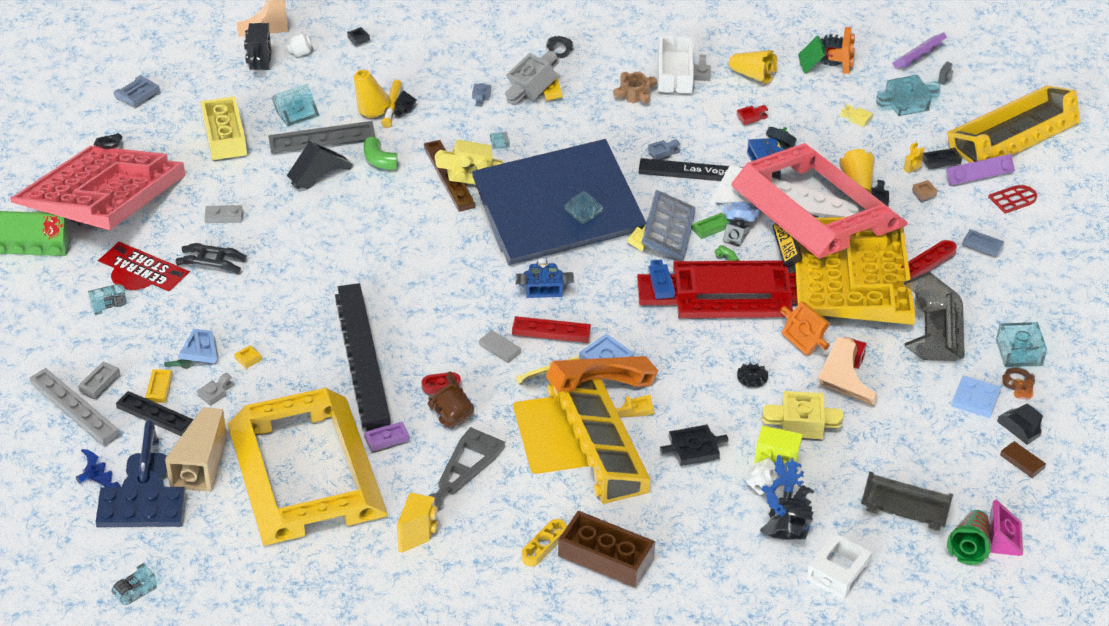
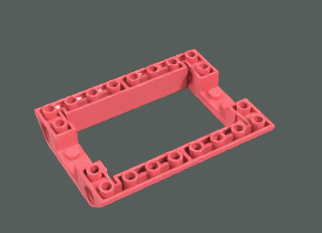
(820, 239)

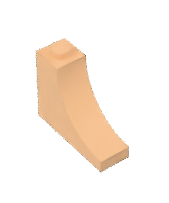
(273, 13)
(840, 375)

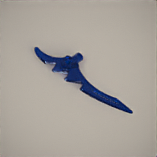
(95, 472)

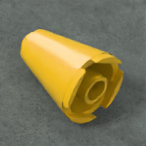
(755, 64)
(370, 95)
(859, 167)

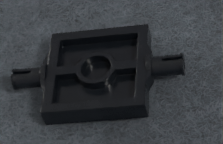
(694, 445)

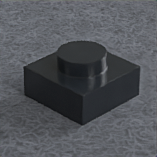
(358, 36)

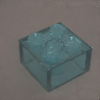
(1021, 344)

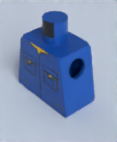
(763, 147)

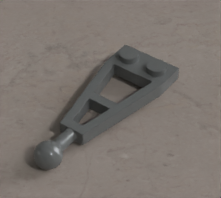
(478, 442)

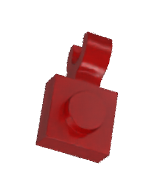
(750, 114)

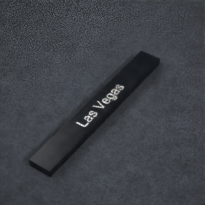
(686, 169)

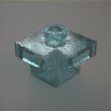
(583, 207)

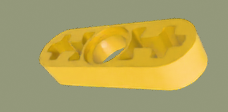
(543, 550)

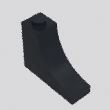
(315, 162)

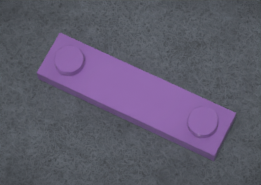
(980, 169)

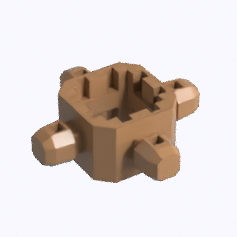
(629, 84)

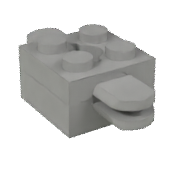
(531, 76)

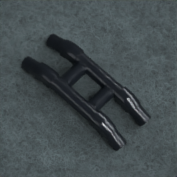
(217, 262)

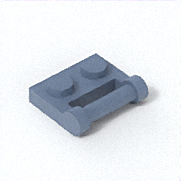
(137, 91)

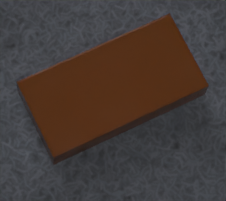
(1023, 459)

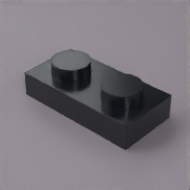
(942, 158)

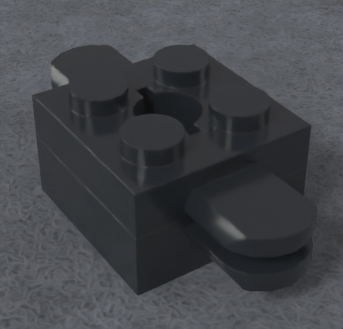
(258, 46)

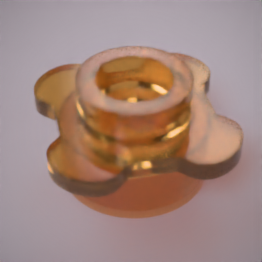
(1028, 384)

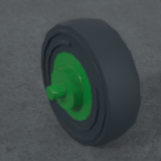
(782, 136)

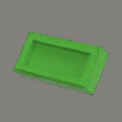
(710, 225)

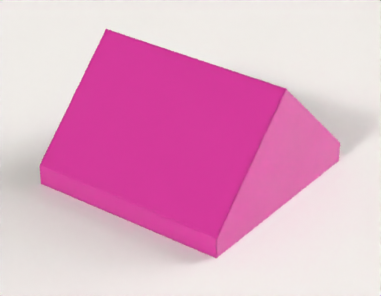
(1005, 531)

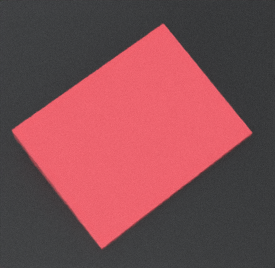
(102, 185)

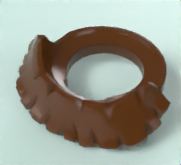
(1009, 382)

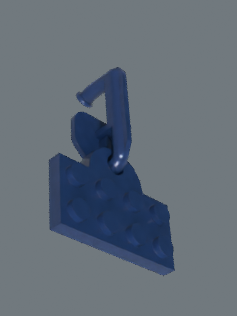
(142, 497)

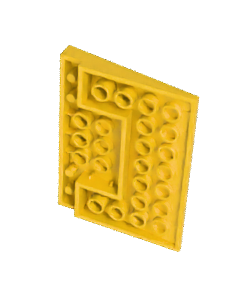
(859, 280)

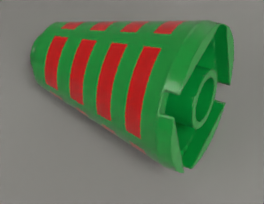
(971, 539)

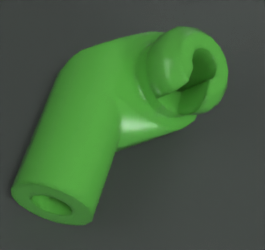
(730, 254)

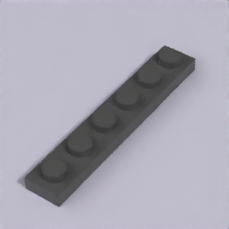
(321, 136)

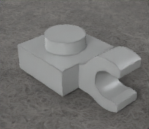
(702, 71)
(215, 391)

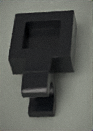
(404, 103)
(880, 193)

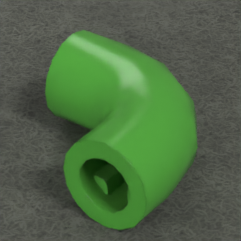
(377, 157)

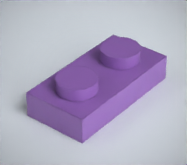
(386, 436)

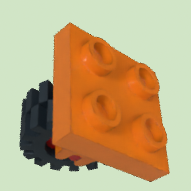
(840, 50)

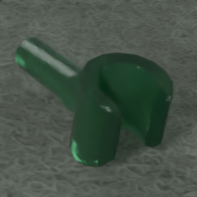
(184, 363)

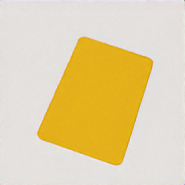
(548, 436)

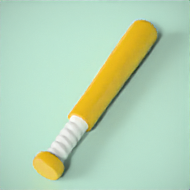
(394, 94)

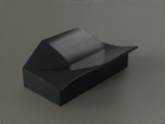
(1022, 422)

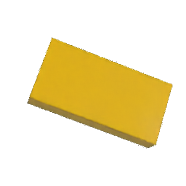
(159, 385)

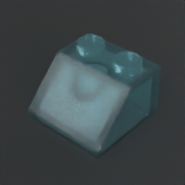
(295, 105)

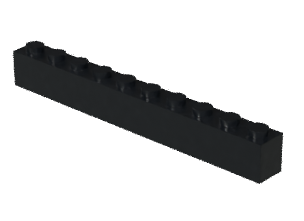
(363, 357)

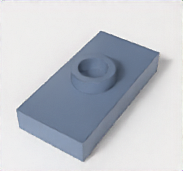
(983, 242)

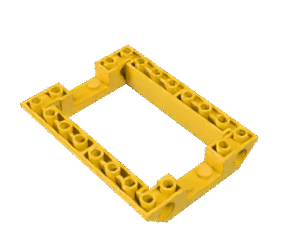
(289, 521)

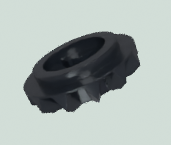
(752, 380)

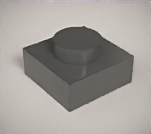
(945, 73)

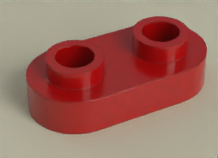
(435, 382)

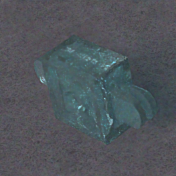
(908, 95)

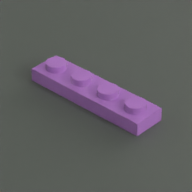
(924, 48)

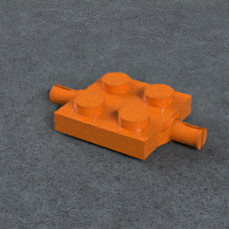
(805, 328)

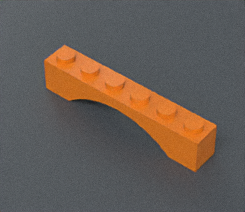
(568, 374)

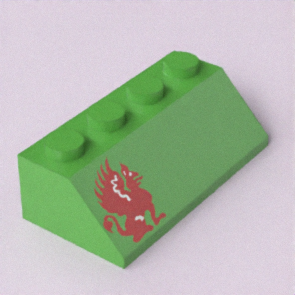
(33, 233)

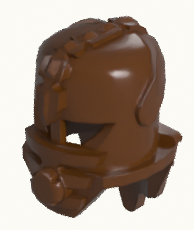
(451, 404)

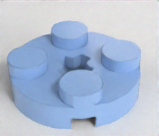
(741, 210)

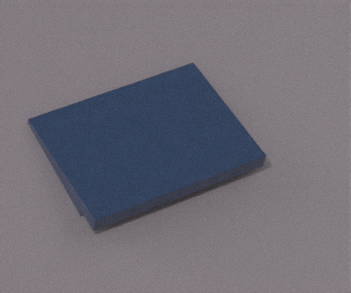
(529, 198)

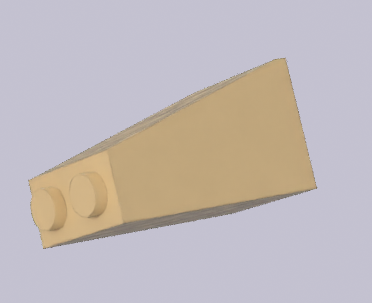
(198, 452)

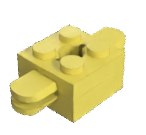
(463, 155)
(803, 414)

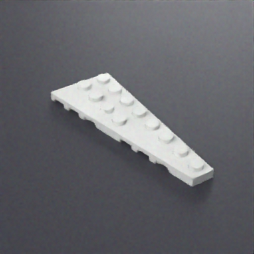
(812, 201)

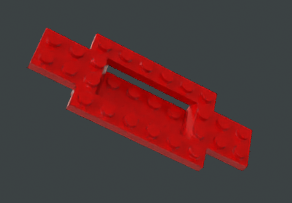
(724, 278)

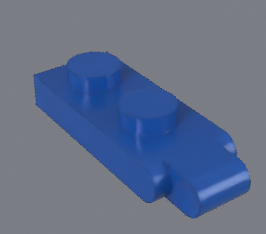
(660, 279)

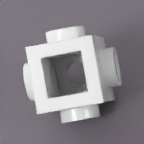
(762, 474)

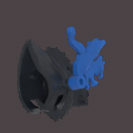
(788, 515)

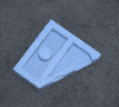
(199, 347)

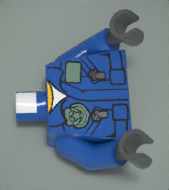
(544, 280)

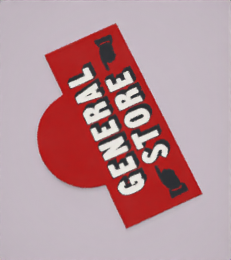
(139, 269)

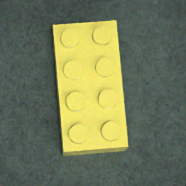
(223, 128)

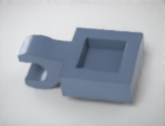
(481, 92)
(662, 149)

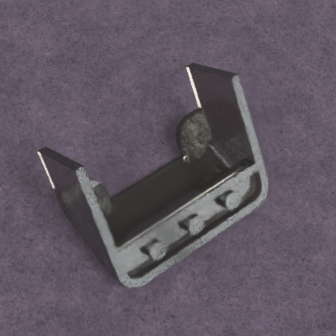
(943, 320)
(907, 501)

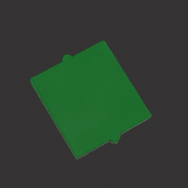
(811, 54)

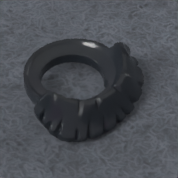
(552, 41)
(108, 139)

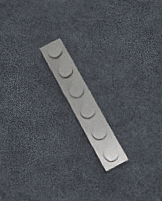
(74, 406)

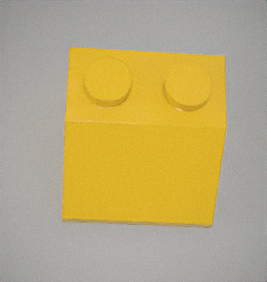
(416, 521)

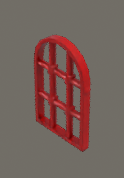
(1011, 202)

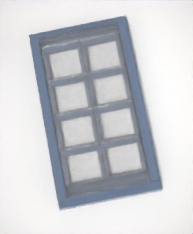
(668, 225)

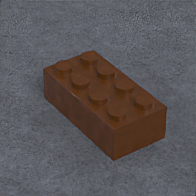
(606, 548)

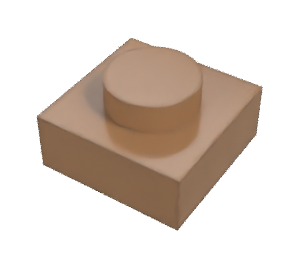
(924, 190)

